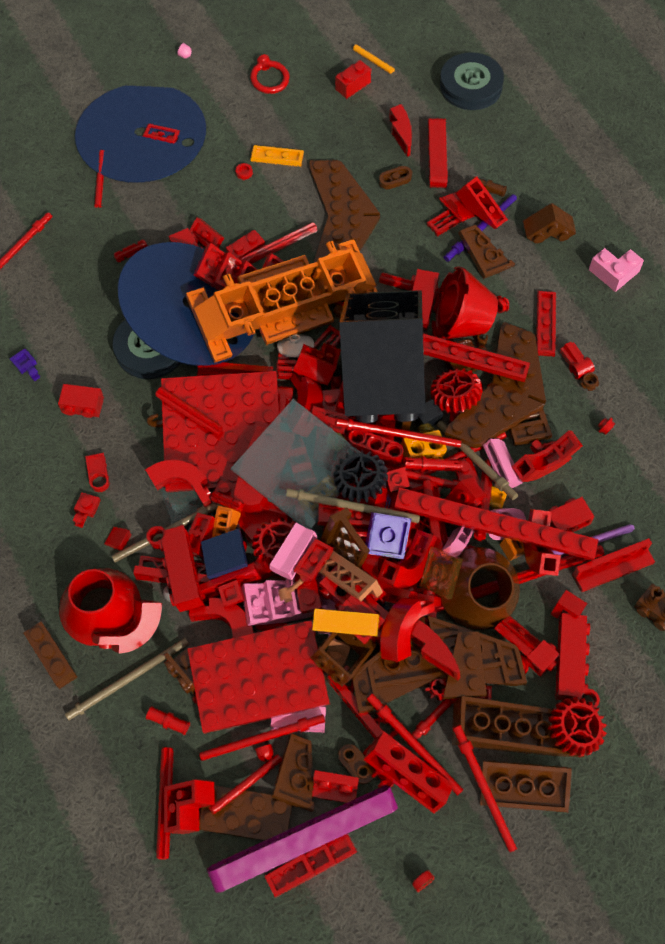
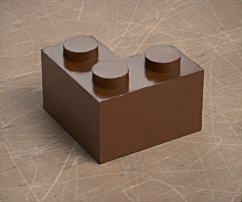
(549, 222)

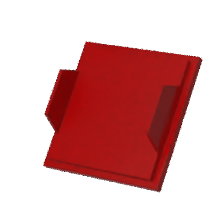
(455, 205)

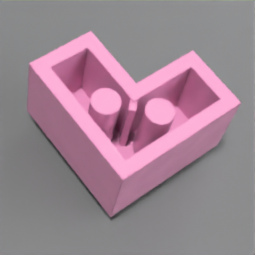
(615, 271)

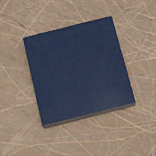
(224, 554)

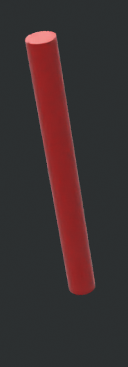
(99, 182)
(245, 784)

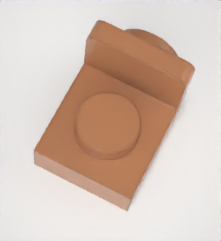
(339, 651)

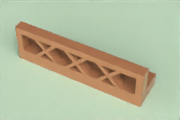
(357, 576)

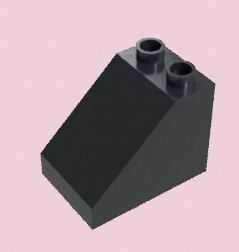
(383, 355)

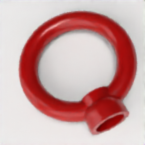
(265, 63)

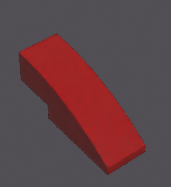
(401, 128)
(434, 649)

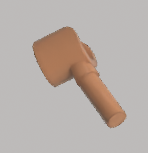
(285, 593)

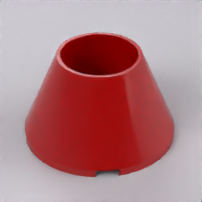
(463, 306)
(109, 619)

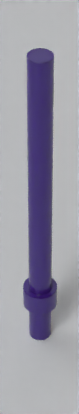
(458, 247)

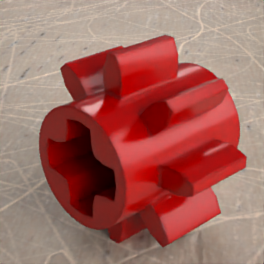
(434, 692)

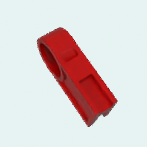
(97, 468)

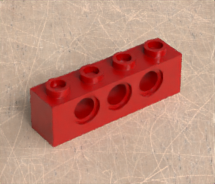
(328, 591)
(408, 772)

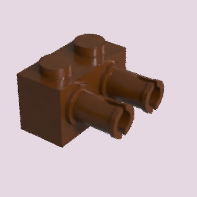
(653, 606)

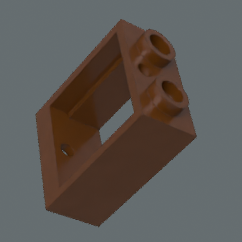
(332, 668)

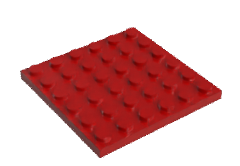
(234, 402)

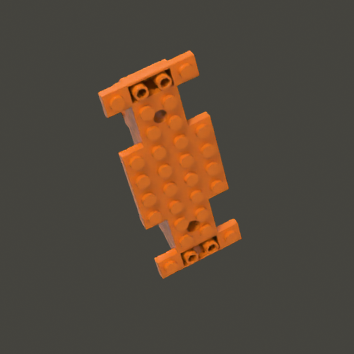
(280, 298)

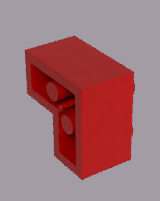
(317, 364)
(183, 805)

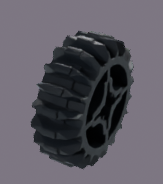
(352, 469)

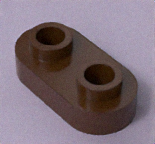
(394, 177)
(355, 764)

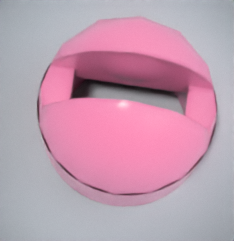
(184, 51)

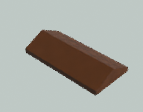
(528, 785)

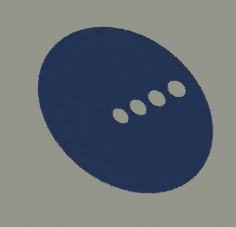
(111, 126)
(152, 303)

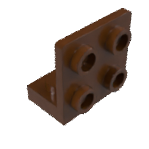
(181, 667)

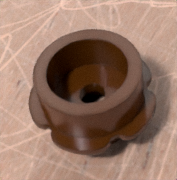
(592, 378)

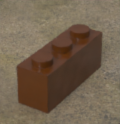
(50, 655)

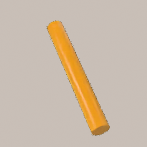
(373, 59)

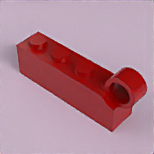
(180, 565)
(572, 659)

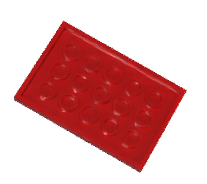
(257, 677)

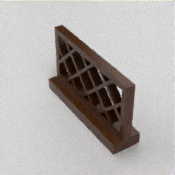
(340, 534)

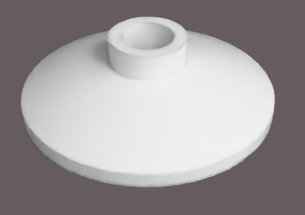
(292, 345)

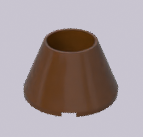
(465, 608)

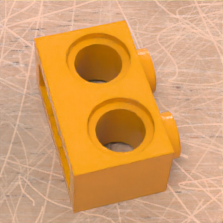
(423, 448)

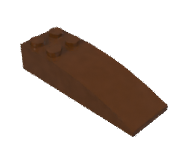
(507, 727)

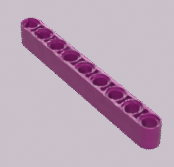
(301, 839)

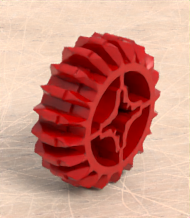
(456, 390)
(270, 531)
(590, 737)

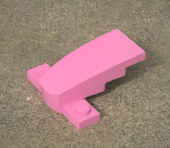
(264, 605)

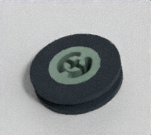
(464, 90)
(140, 361)

